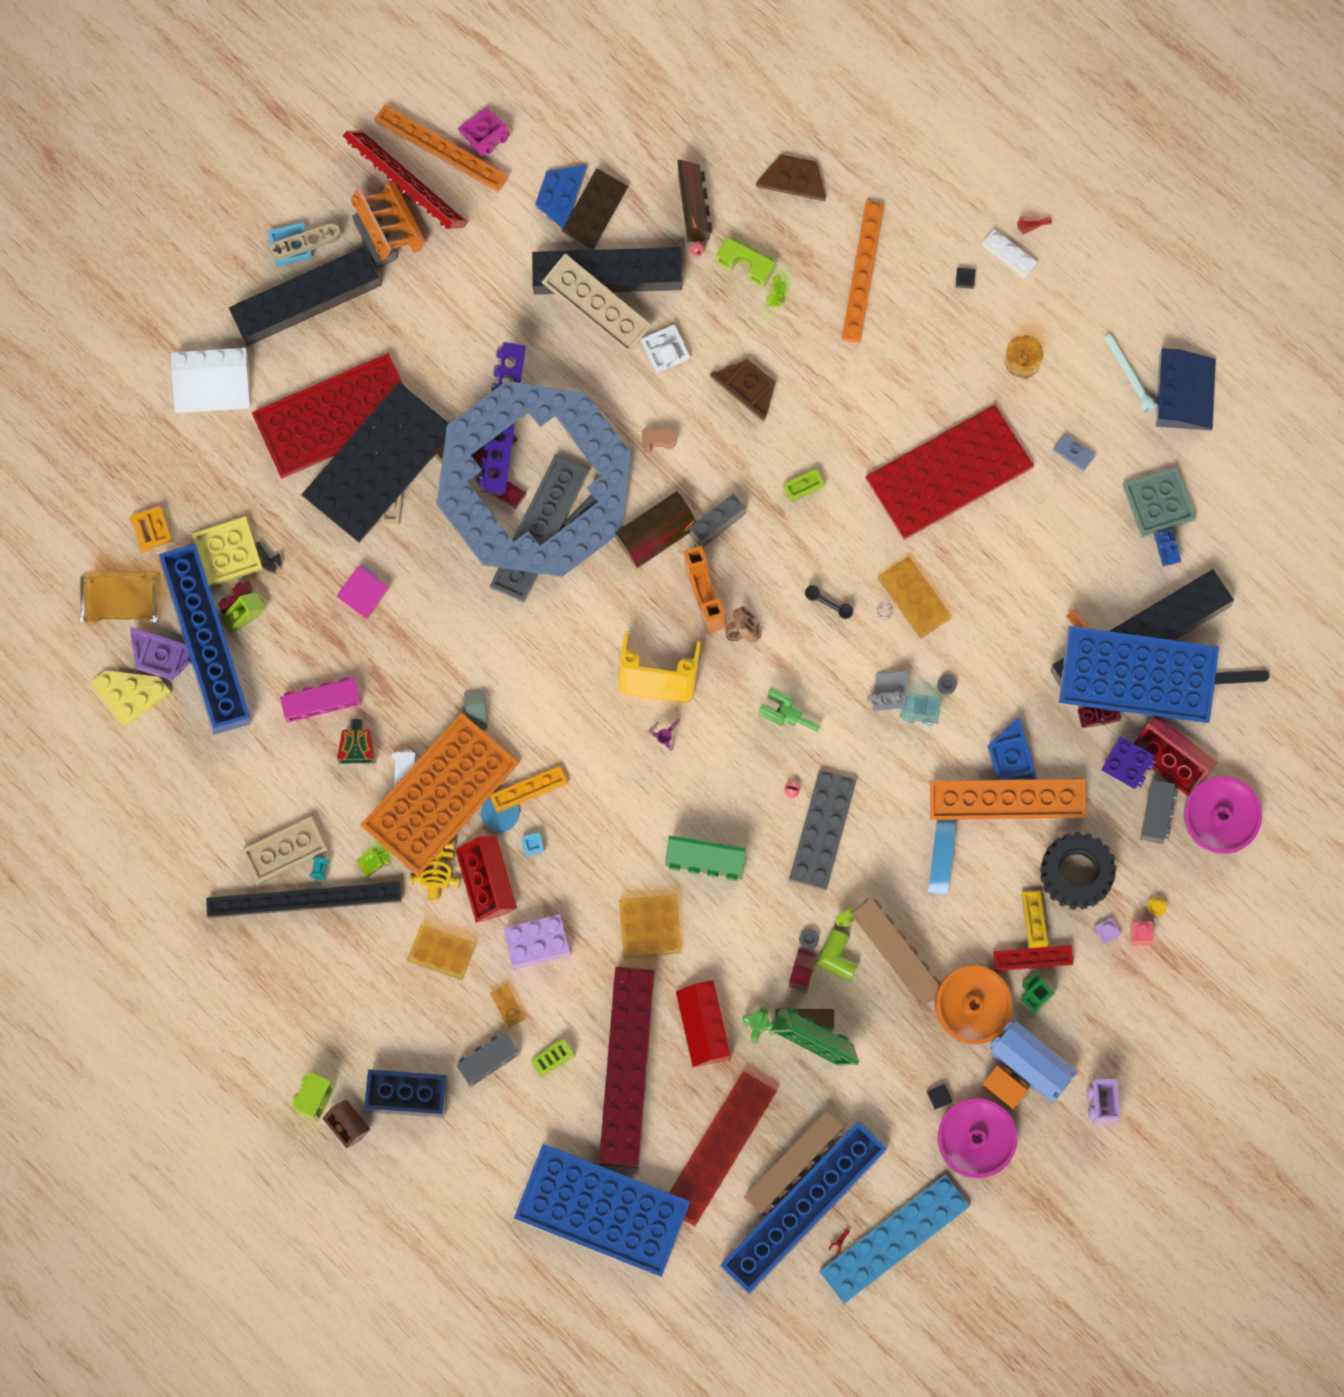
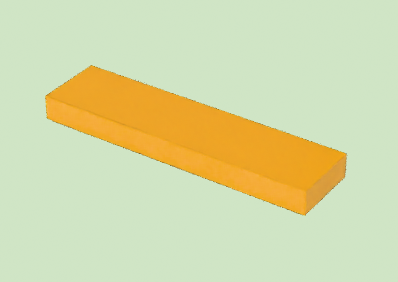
(528, 789)

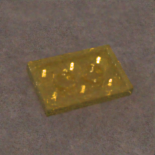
(441, 952)

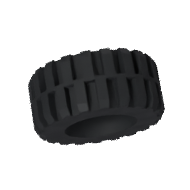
(1078, 845)

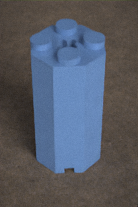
(1032, 1061)

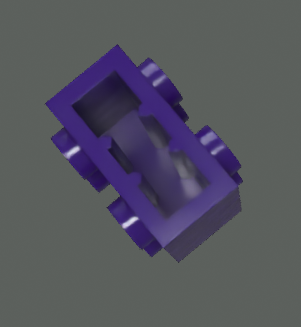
(1129, 763)

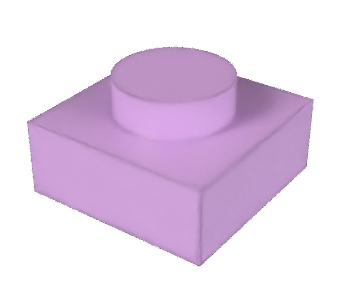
(1107, 931)

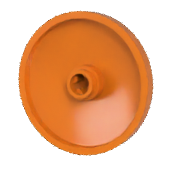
(973, 1005)

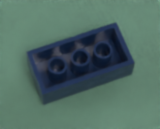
(406, 1093)

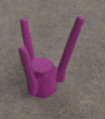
(664, 736)

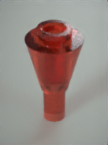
(1028, 224)

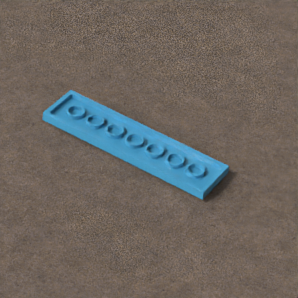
(894, 1239)

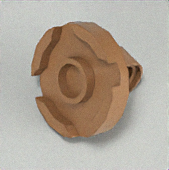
(745, 626)

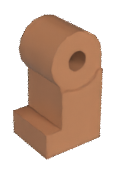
(658, 438)

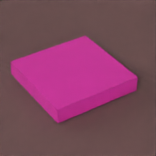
(362, 592)

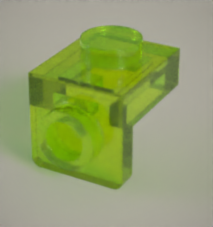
(779, 290)

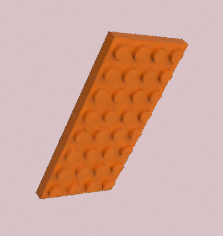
(439, 794)

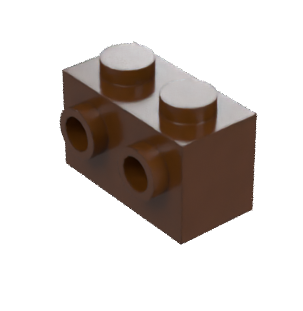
(346, 1123)

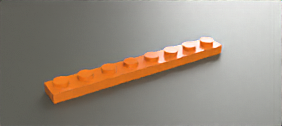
(441, 148)
(862, 272)

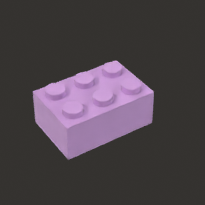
(536, 942)

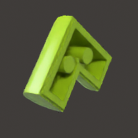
(831, 959)

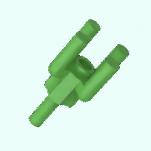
(785, 712)
(758, 1023)

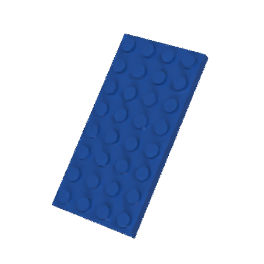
(1138, 674)
(602, 1210)

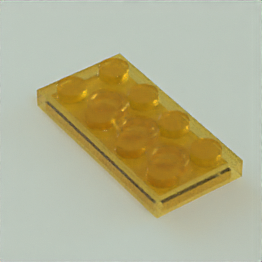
(914, 597)

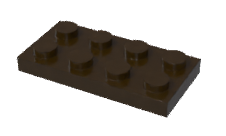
(594, 208)

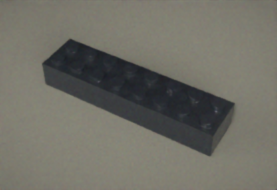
(617, 268)
(305, 296)

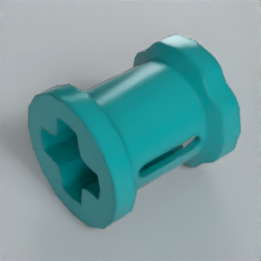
(319, 868)

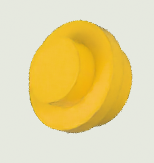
(1157, 907)

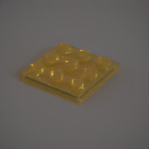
(650, 926)

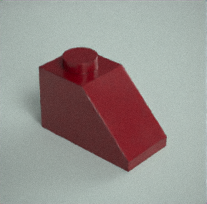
(802, 970)

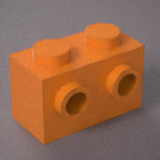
(1006, 1087)

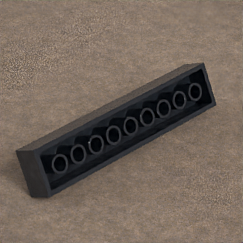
(1175, 613)

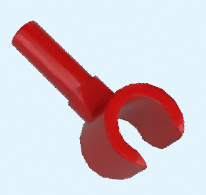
(840, 1241)

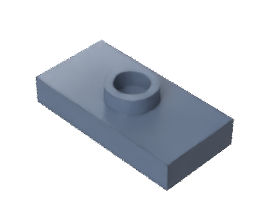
(1074, 452)

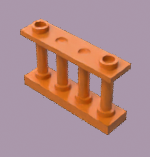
(398, 209)

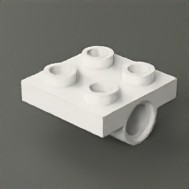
(665, 349)

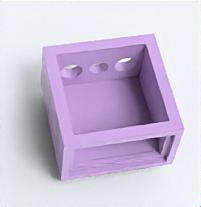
(1110, 1087)

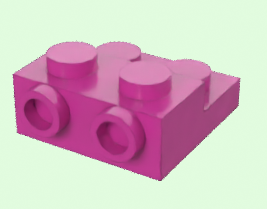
(484, 131)

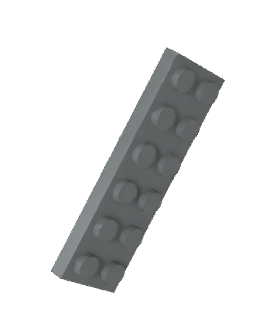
(822, 830)

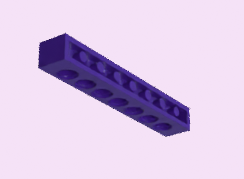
(497, 485)

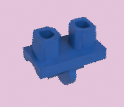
(1167, 548)

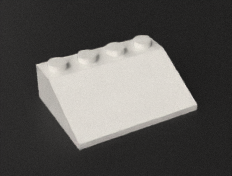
(210, 380)

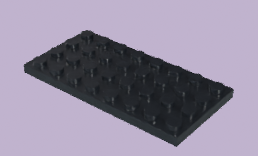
(377, 463)

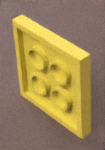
(227, 551)

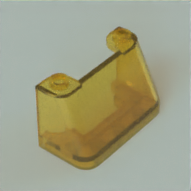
(120, 596)

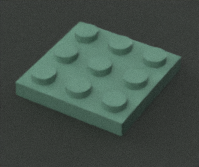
(1159, 502)

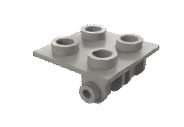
(889, 691)

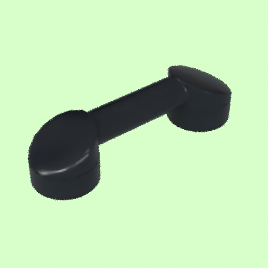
(813, 594)

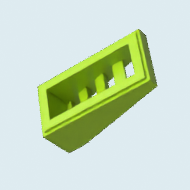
(562, 1043)

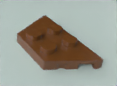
(794, 177)
(748, 386)

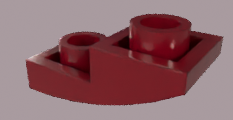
(240, 589)
(1095, 717)

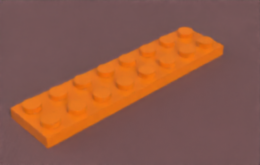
(1007, 799)

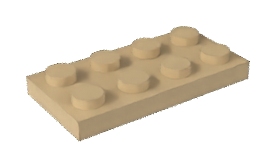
(284, 850)

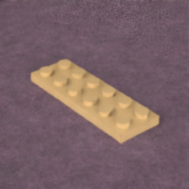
(596, 303)

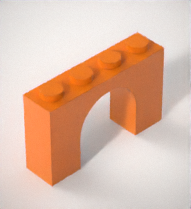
(709, 606)

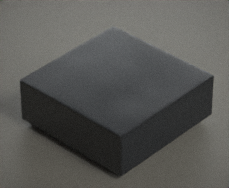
(965, 278)
(939, 1097)

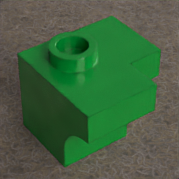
(1037, 993)

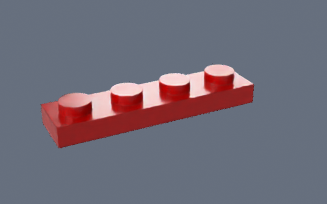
(1033, 958)

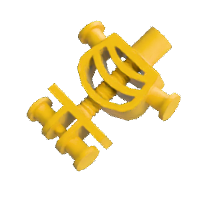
(432, 882)

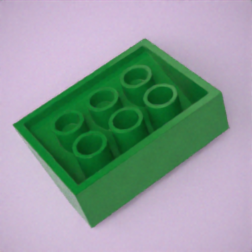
(815, 1038)

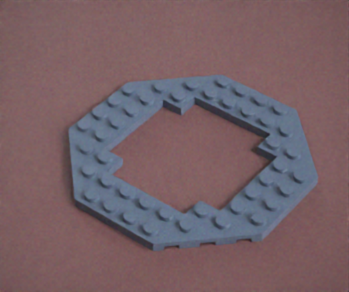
(478, 525)

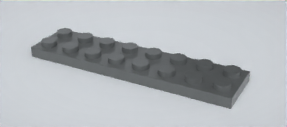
(543, 520)

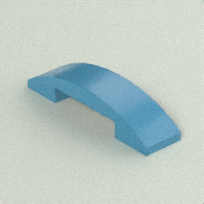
(942, 857)

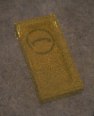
(507, 1006)

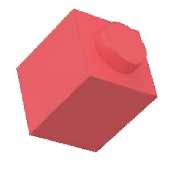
(1141, 933)

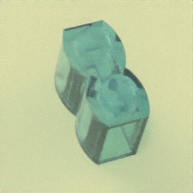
(921, 709)

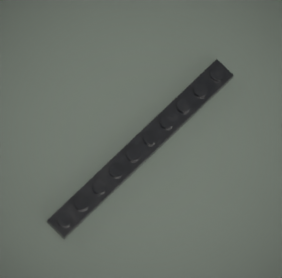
(303, 899)

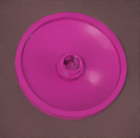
(1222, 815)
(977, 1138)

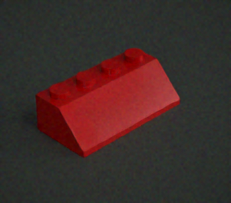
(1175, 755)
(486, 878)
(703, 1024)

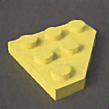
(130, 693)

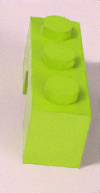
(734, 252)

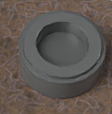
(946, 684)
(809, 939)

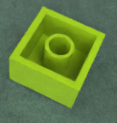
(313, 1096)

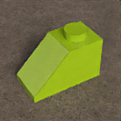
(243, 611)

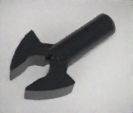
(268, 557)

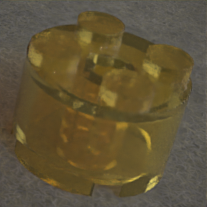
(1015, 352)

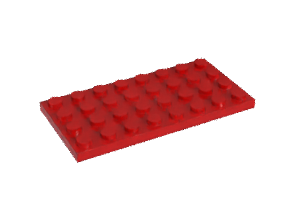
(323, 416)
(949, 472)

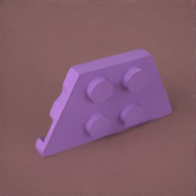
(158, 654)

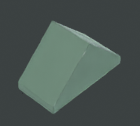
(476, 708)

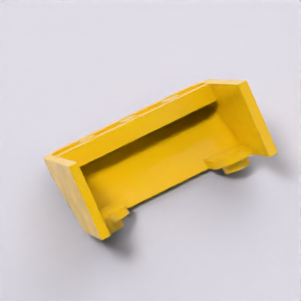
(657, 683)

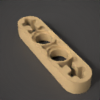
(304, 239)

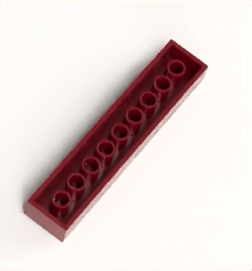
(626, 1067)

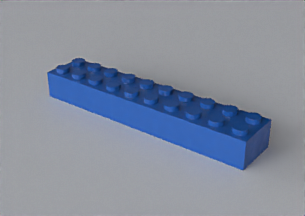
(204, 639)
(803, 1208)

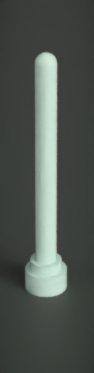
(1147, 402)

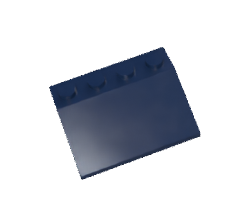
(1185, 390)

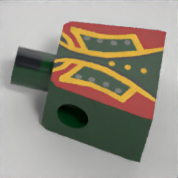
(356, 745)

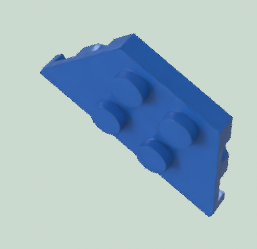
(560, 193)
(1011, 754)

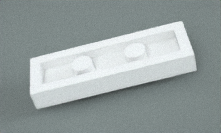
(1009, 253)

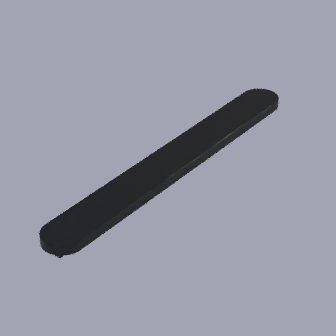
(1241, 677)

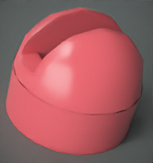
(697, 248)
(791, 793)

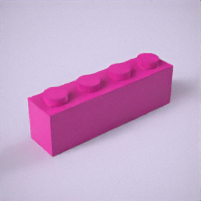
(320, 700)

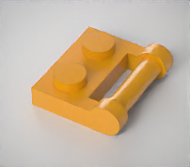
(157, 528)

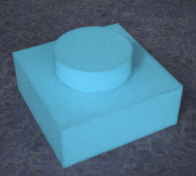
(532, 844)

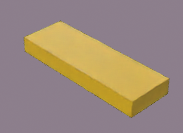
(1034, 919)

